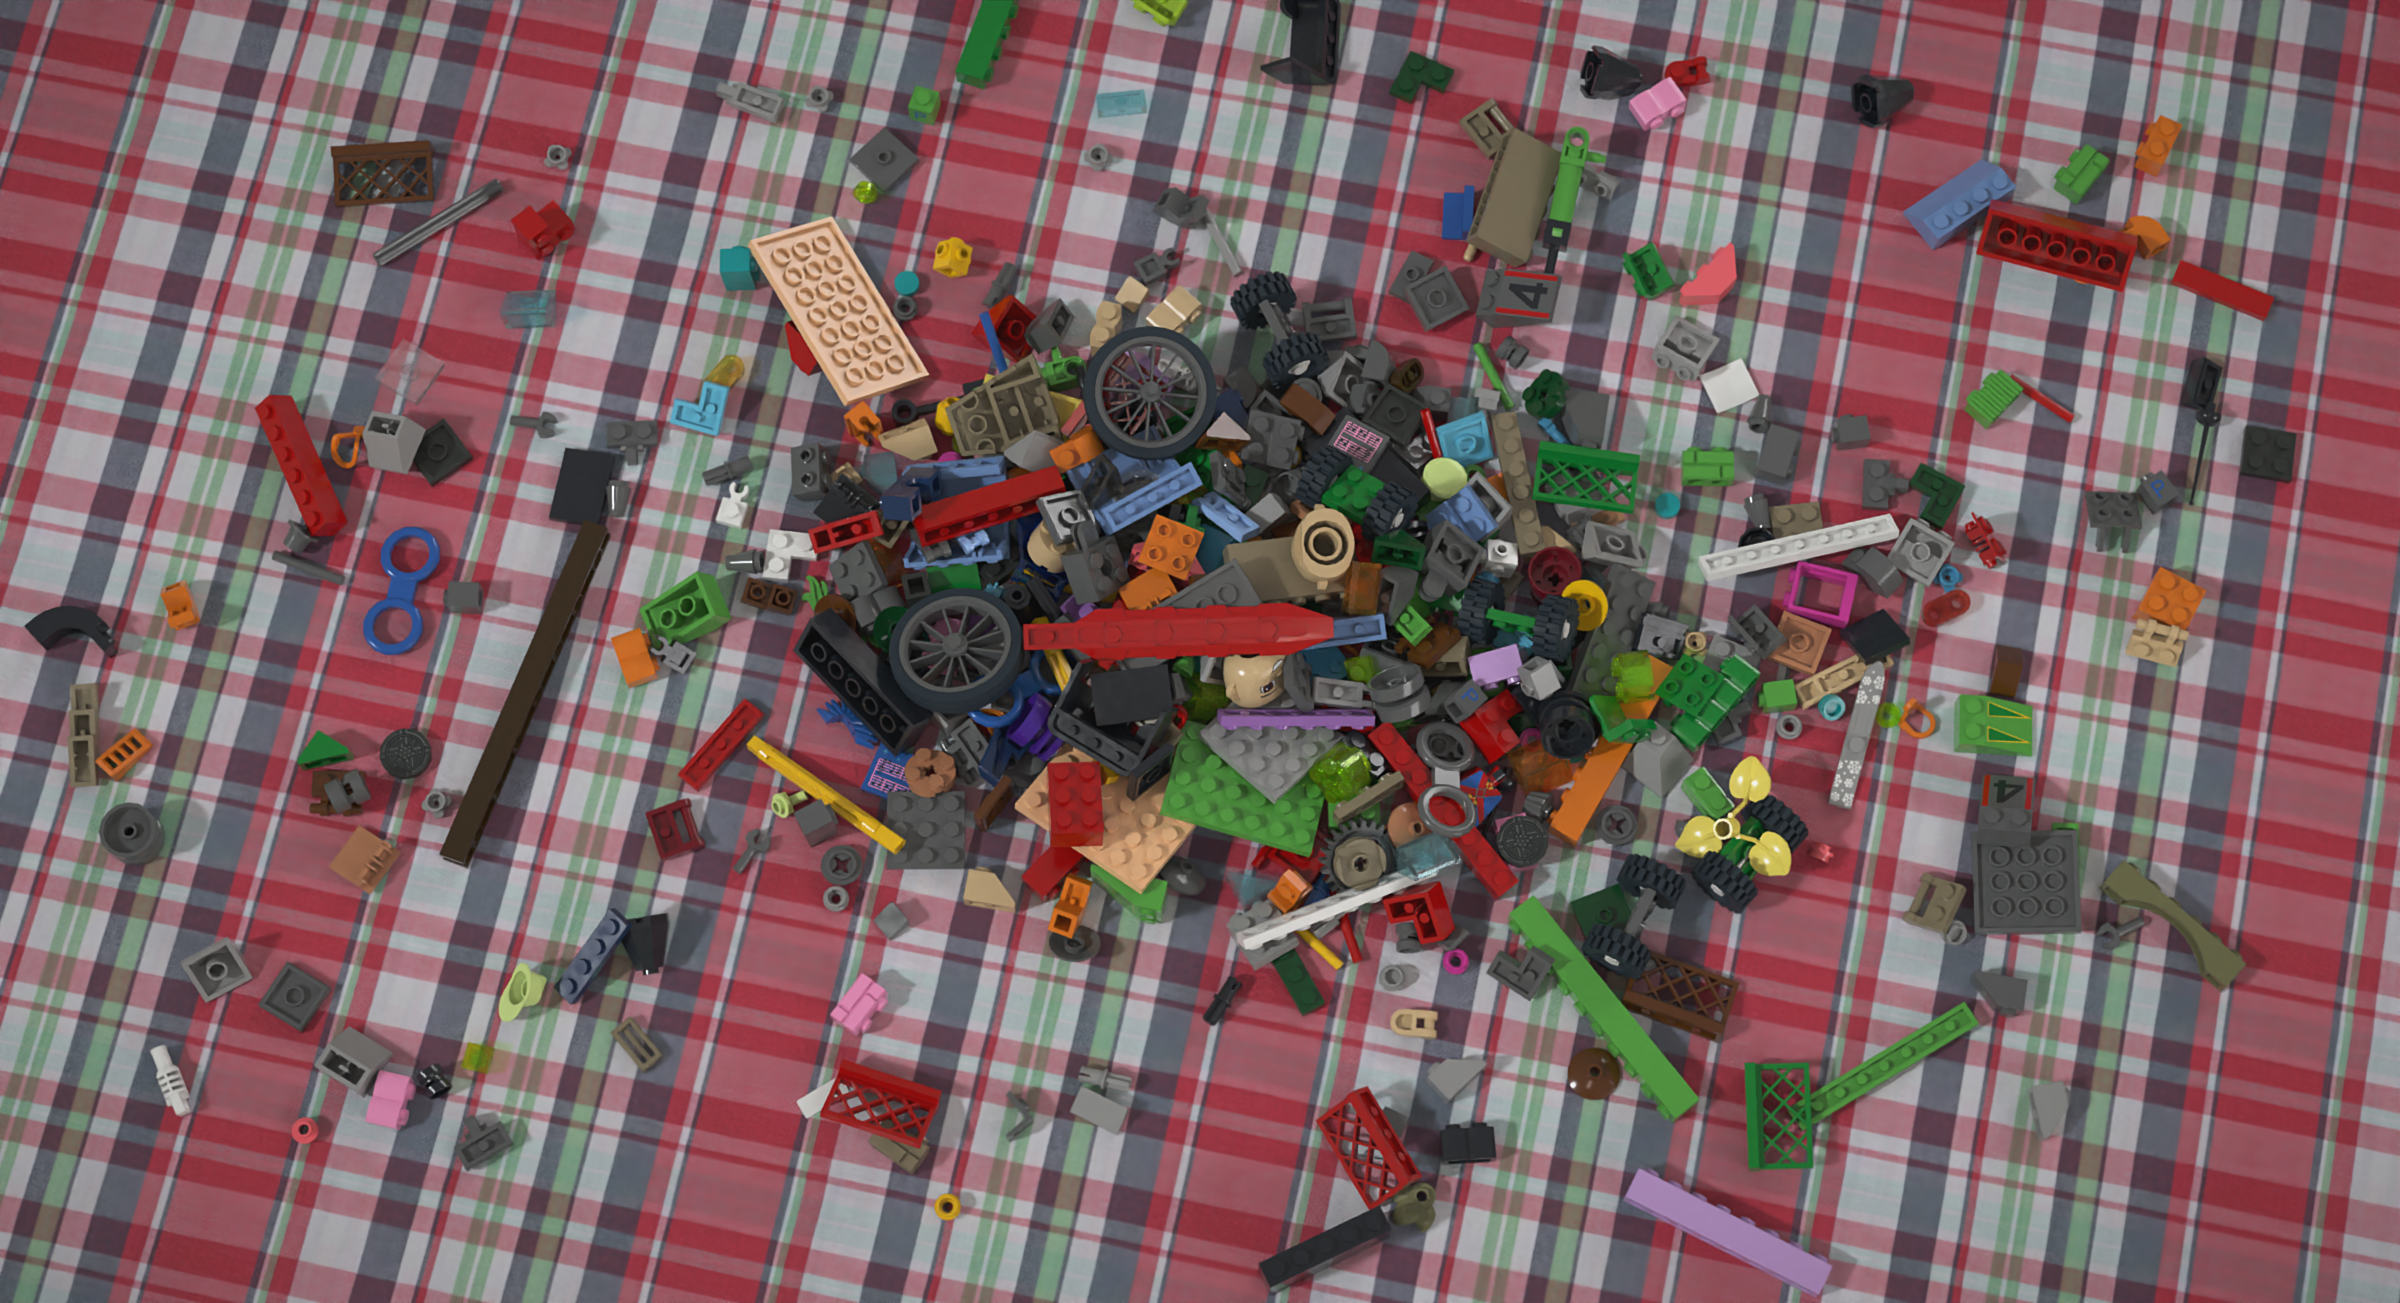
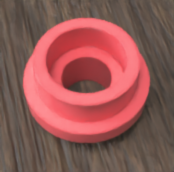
(1820, 851)
(312, 1133)

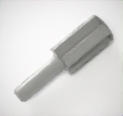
(1320, 928)

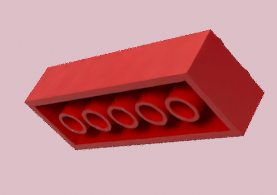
(2057, 245)

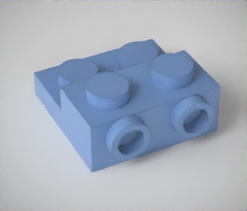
(1466, 513)

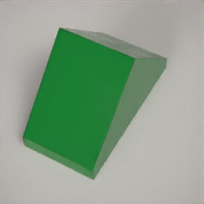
(323, 752)

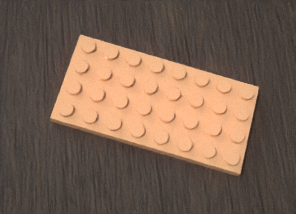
(838, 310)

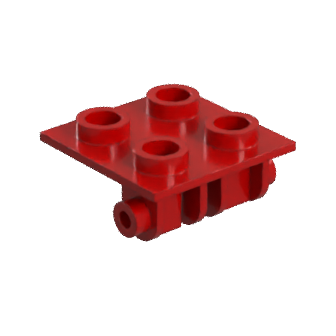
(1984, 528)

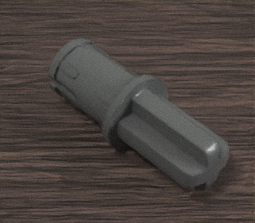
(1000, 285)
(727, 470)

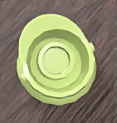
(1444, 478)

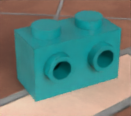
(739, 269)

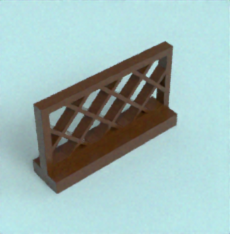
(377, 153)
(1677, 1015)

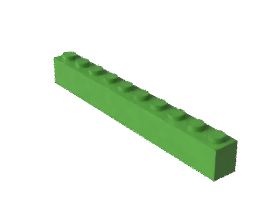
(1604, 1011)

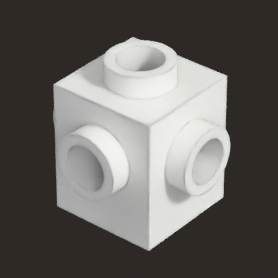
(1499, 558)

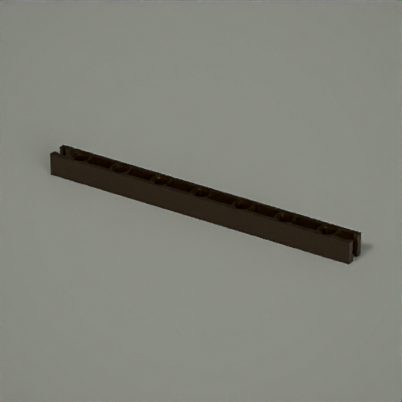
(525, 694)

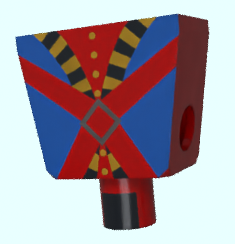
(1482, 789)

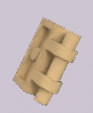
(2156, 647)

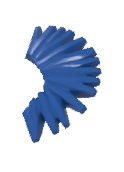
(858, 730)

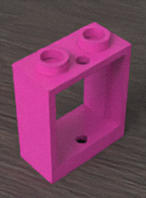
(1826, 574)

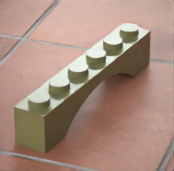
(2214, 959)

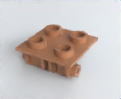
(364, 859)

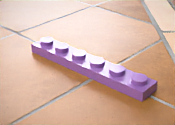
(1284, 718)

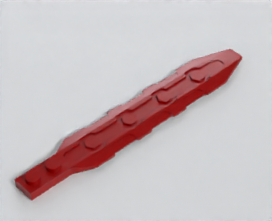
(1174, 632)

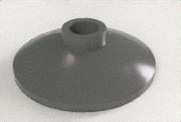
(1183, 876)
(1080, 948)

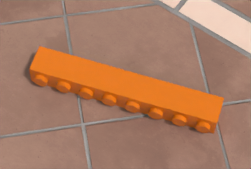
(1599, 771)

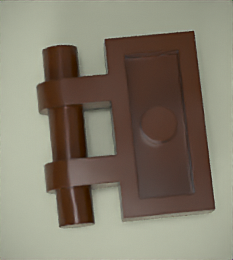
(1432, 646)
(325, 807)

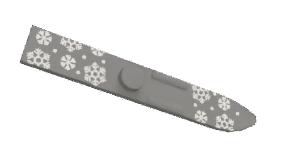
(1857, 736)

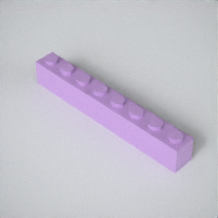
(1728, 1232)

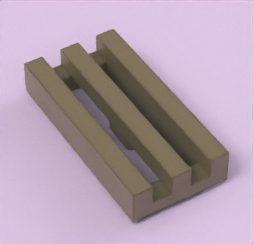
(650, 1060)

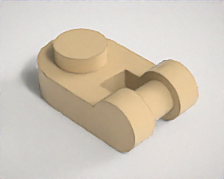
(1404, 1023)

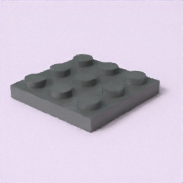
(931, 830)

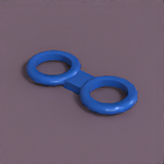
(401, 590)
(1022, 689)

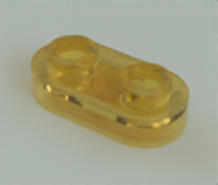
(722, 376)

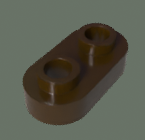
(1408, 375)

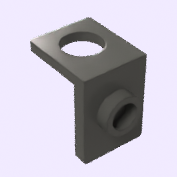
(1023, 1108)

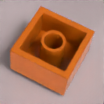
(2169, 600)

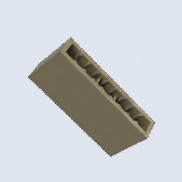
(1515, 198)
(1274, 573)

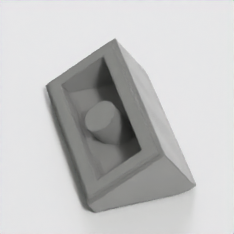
(1099, 1110)

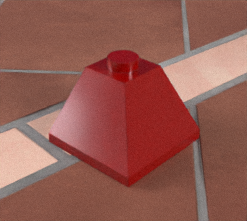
(1010, 324)
(799, 350)

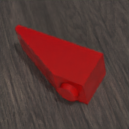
(845, 531)

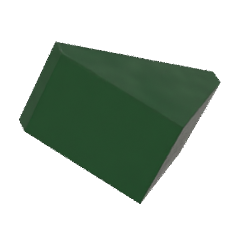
(1398, 550)

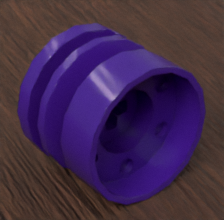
(1034, 726)

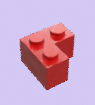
(543, 229)
(1490, 728)
(1427, 909)

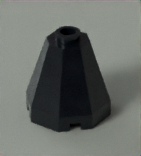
(1608, 74)
(1880, 98)
(1022, 603)
(647, 942)

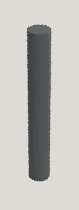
(308, 568)

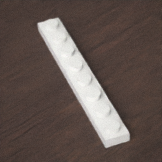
(1798, 547)
(1324, 910)

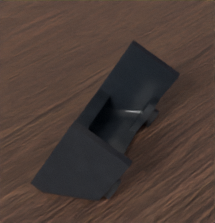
(1313, 43)
(1108, 744)

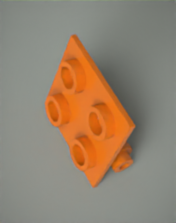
(1171, 547)
(1147, 590)

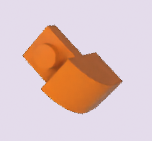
(2150, 234)
(1079, 449)
(180, 605)
(1290, 891)
(1071, 906)

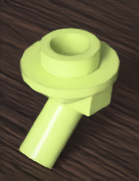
(785, 803)

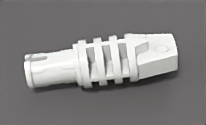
(1176, 371)
(171, 1081)

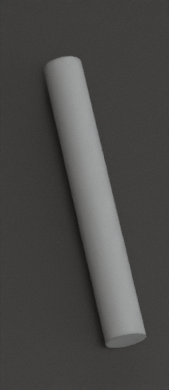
(1222, 244)

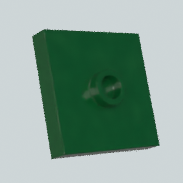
(1602, 907)

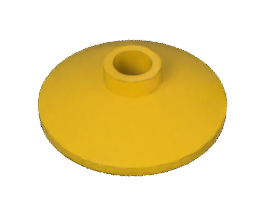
(1587, 590)

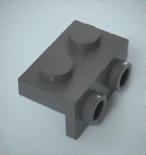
(1758, 631)

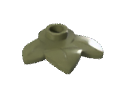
(1412, 1209)

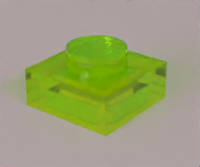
(1360, 669)
(478, 1058)

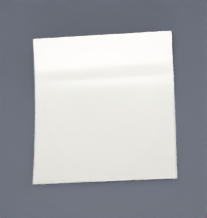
(1729, 386)

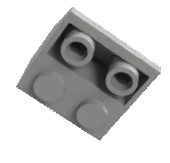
(391, 441)
(353, 1061)

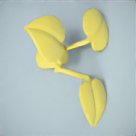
(1702, 834)

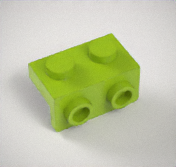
(1163, 10)

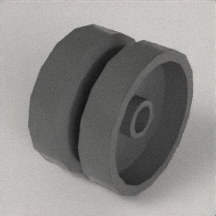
(1399, 693)
(132, 834)

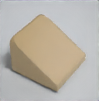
(1132, 294)

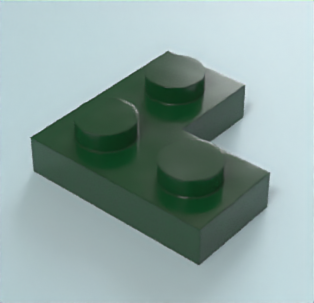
(1420, 71)
(1942, 493)

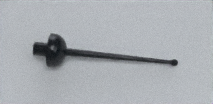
(2206, 418)
(1505, 786)

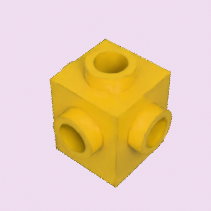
(952, 257)

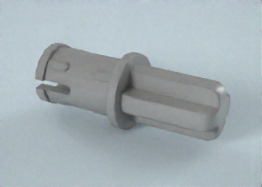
(1105, 1079)

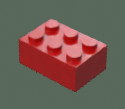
(1075, 804)

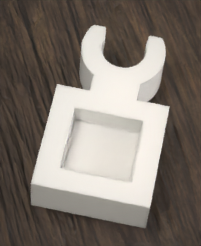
(733, 510)

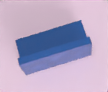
(1458, 214)

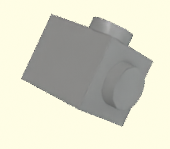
(1538, 678)

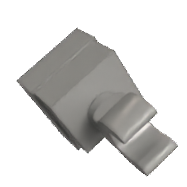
(1487, 402)

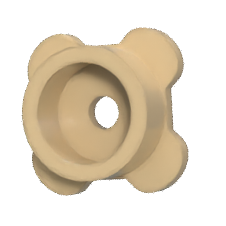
(1700, 639)

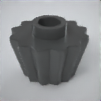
(1538, 805)

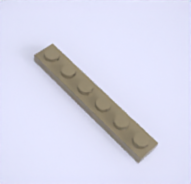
(1517, 483)

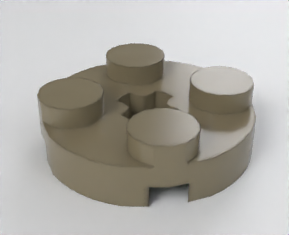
(1371, 870)

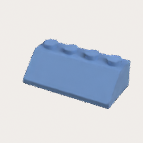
(1959, 202)

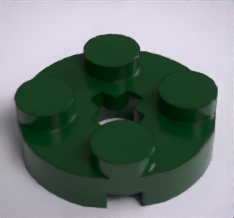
(1550, 384)

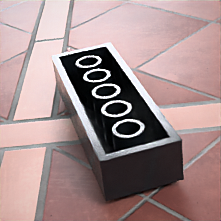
(861, 681)

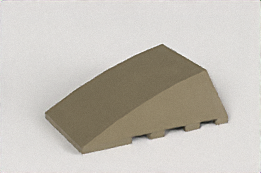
(1004, 411)

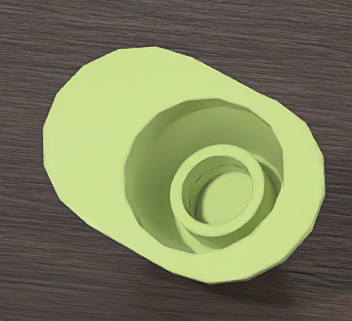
(522, 991)

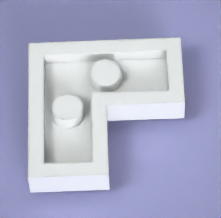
(780, 551)

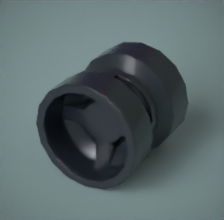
(434, 1081)

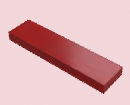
(2222, 290)
(721, 745)

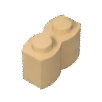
(1176, 311)
(1107, 326)

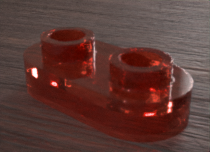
(1944, 608)

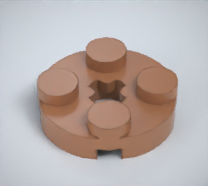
(927, 760)

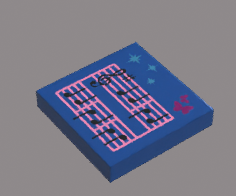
(886, 773)

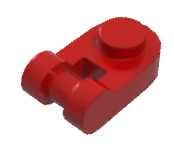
(1681, 75)

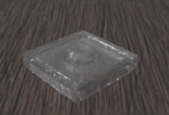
(410, 372)

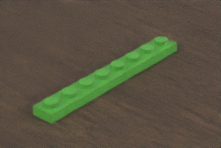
(1887, 1064)

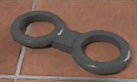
(1446, 779)

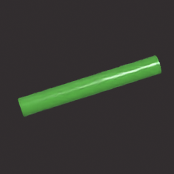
(1493, 376)

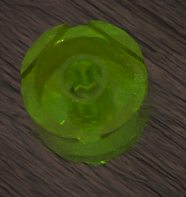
(1633, 676)
(1205, 700)
(1341, 772)

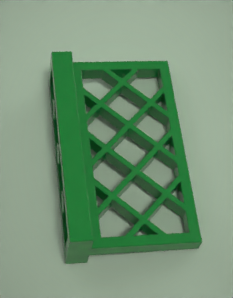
(1587, 461)
(1755, 1111)

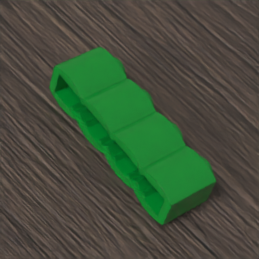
(1739, 680)

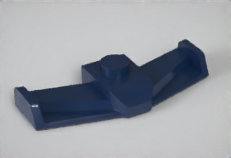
(998, 755)

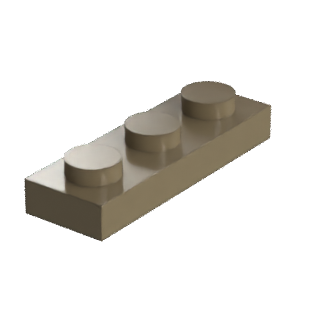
(1368, 797)

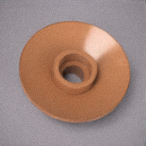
(1402, 824)

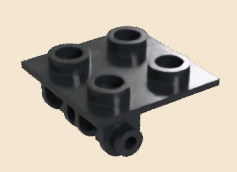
(845, 500)

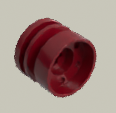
(1551, 567)

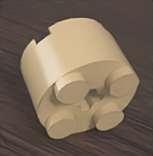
(1044, 550)

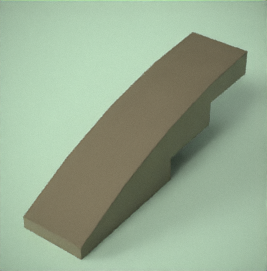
(84, 735)

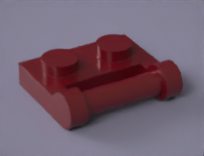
(667, 833)

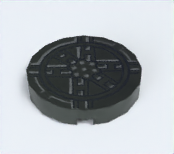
(405, 753)
(1522, 841)

